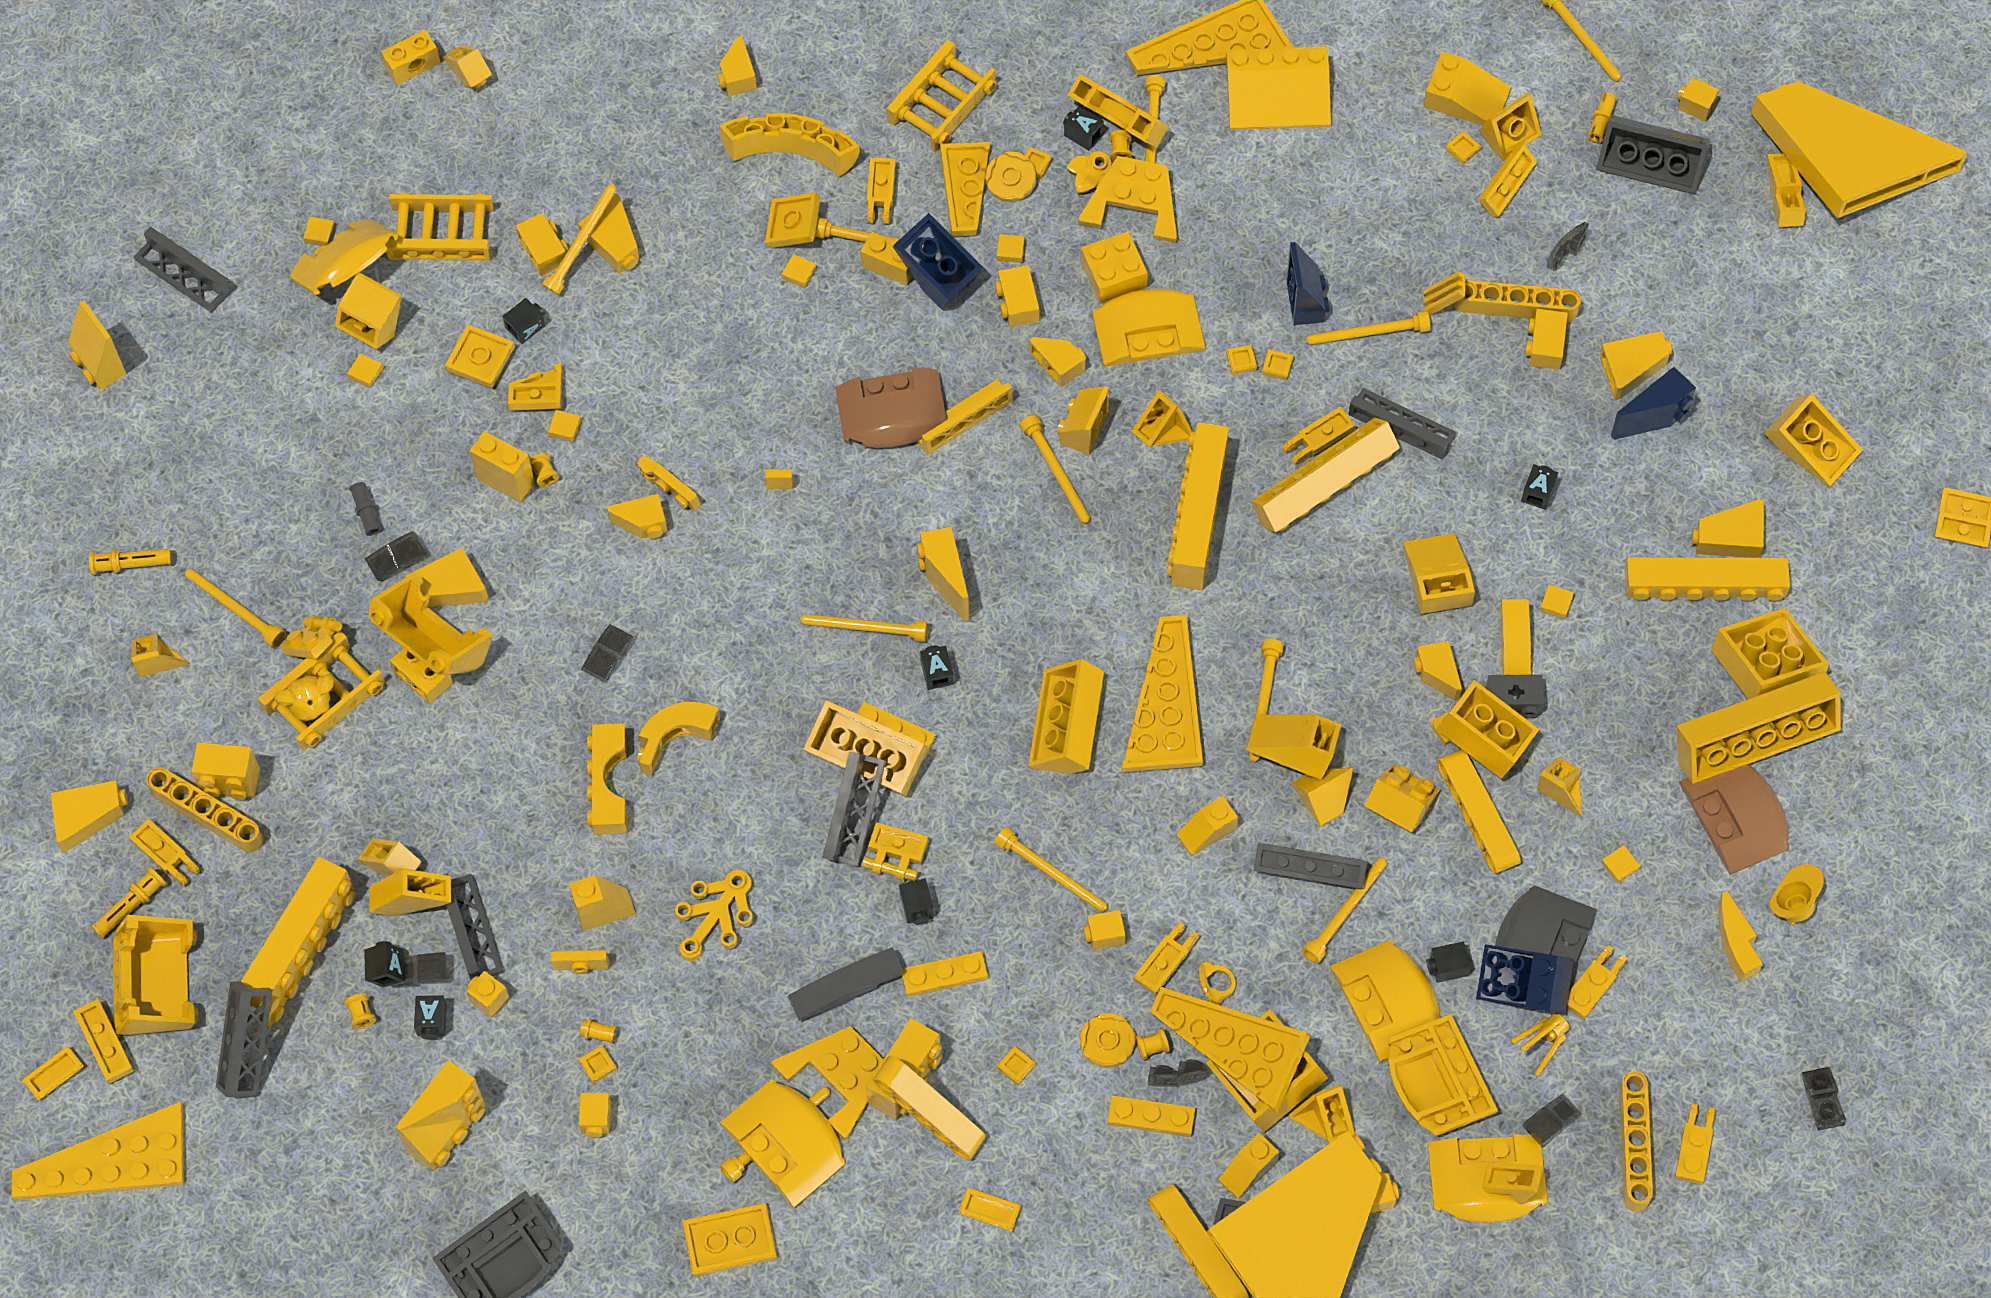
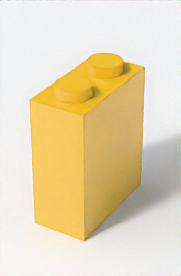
(502, 466)

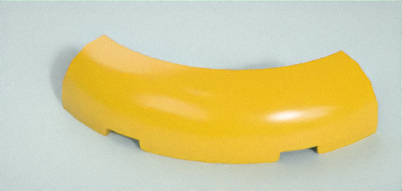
(789, 134)

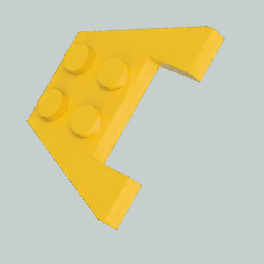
(1137, 187)
(845, 1064)

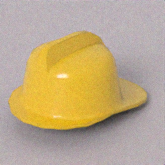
(1797, 893)

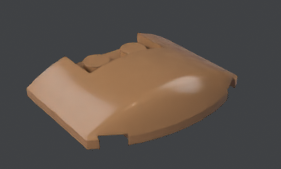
(891, 407)
(1739, 816)

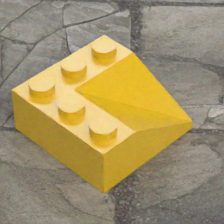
(1767, 653)
(1305, 1080)
(441, 1116)

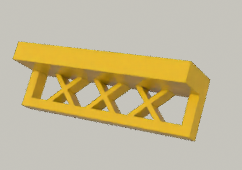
(967, 415)

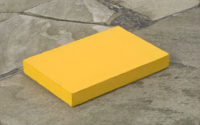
(729, 1239)

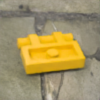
(313, 639)
(896, 844)

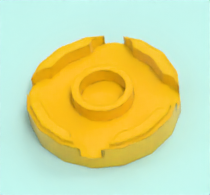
(1011, 176)
(1109, 1048)

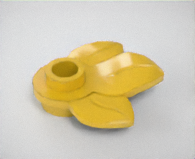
(1088, 173)

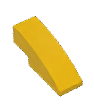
(1785, 191)
(1515, 637)
(1737, 939)

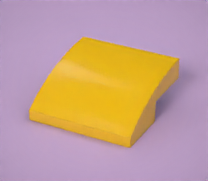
(1964, 518)

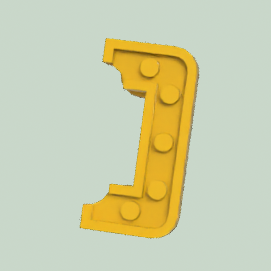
(407, 620)
(152, 975)

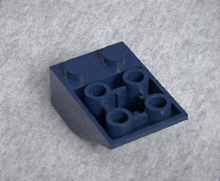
(1525, 978)

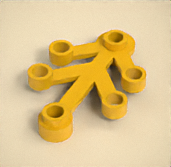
(716, 911)

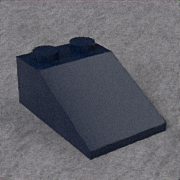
(937, 261)
(1305, 288)
(1656, 407)

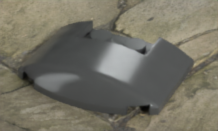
(1546, 924)
(502, 1253)

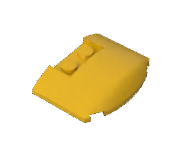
(342, 257)
(1147, 326)
(1386, 993)
(1438, 1077)
(786, 1140)
(1459, 1173)

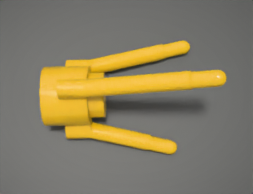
(1550, 1029)

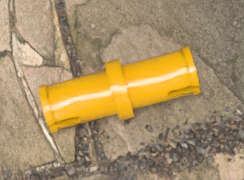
(1601, 117)

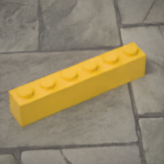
(1325, 475)
(1706, 578)

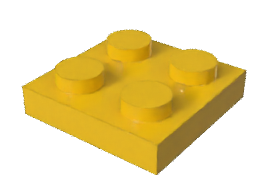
(792, 220)
(479, 356)

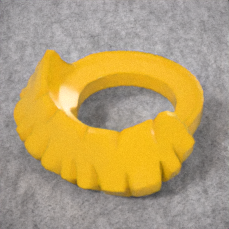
(1205, 970)

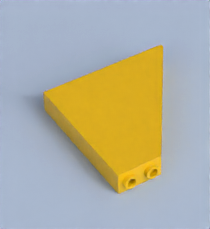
(1849, 151)
(1304, 1226)

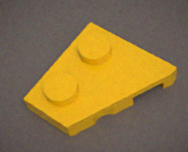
(537, 391)

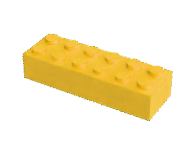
(1197, 506)
(1758, 727)
(299, 935)

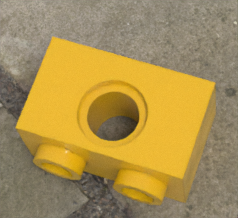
(410, 57)

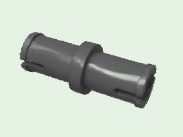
(365, 508)

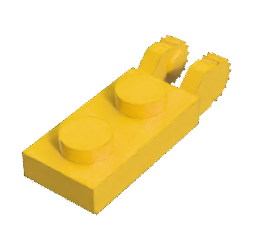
(880, 187)
(1320, 435)
(667, 482)
(162, 850)
(1164, 960)
(1593, 984)
(1695, 1147)

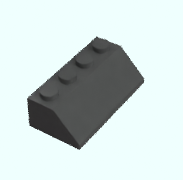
(1652, 154)

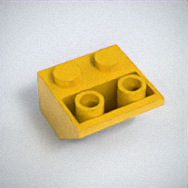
(368, 311)
(1402, 797)

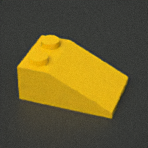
(1464, 90)
(94, 349)
(1813, 439)
(943, 569)

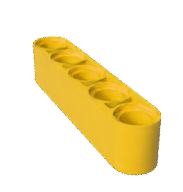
(1527, 295)
(199, 799)
(1478, 811)
(929, 1108)
(1635, 1128)
(1195, 1244)

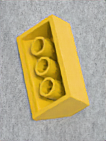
(1066, 717)

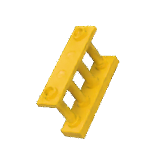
(931, 75)
(440, 249)
(318, 667)

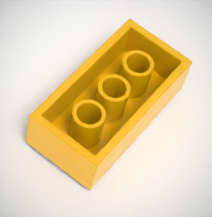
(844, 731)

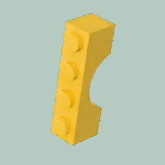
(1118, 110)
(608, 748)

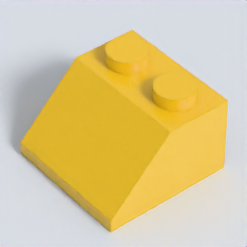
(1084, 419)

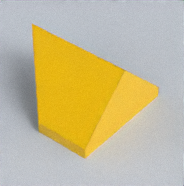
(1162, 422)
(154, 656)
(1562, 784)
(1327, 796)
(1325, 1114)

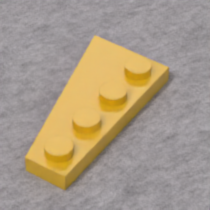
(963, 179)

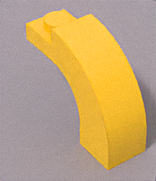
(671, 722)

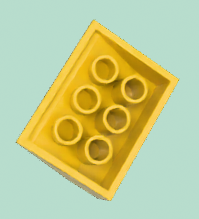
(1278, 88)

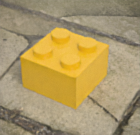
(1113, 267)
(225, 770)

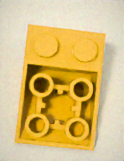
(1439, 573)
(1295, 741)

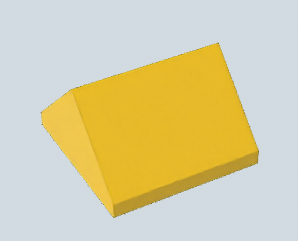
(1512, 126)

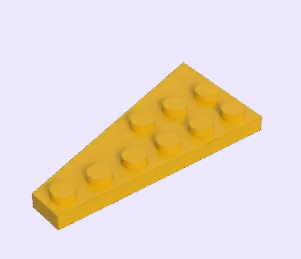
(1207, 39)
(1166, 715)
(1244, 1046)
(125, 1158)

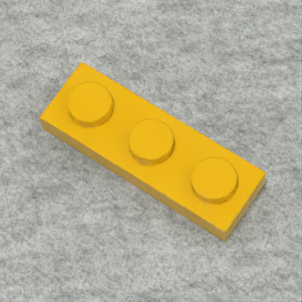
(1507, 180)
(897, 724)
(944, 974)
(103, 1041)
(1151, 1116)

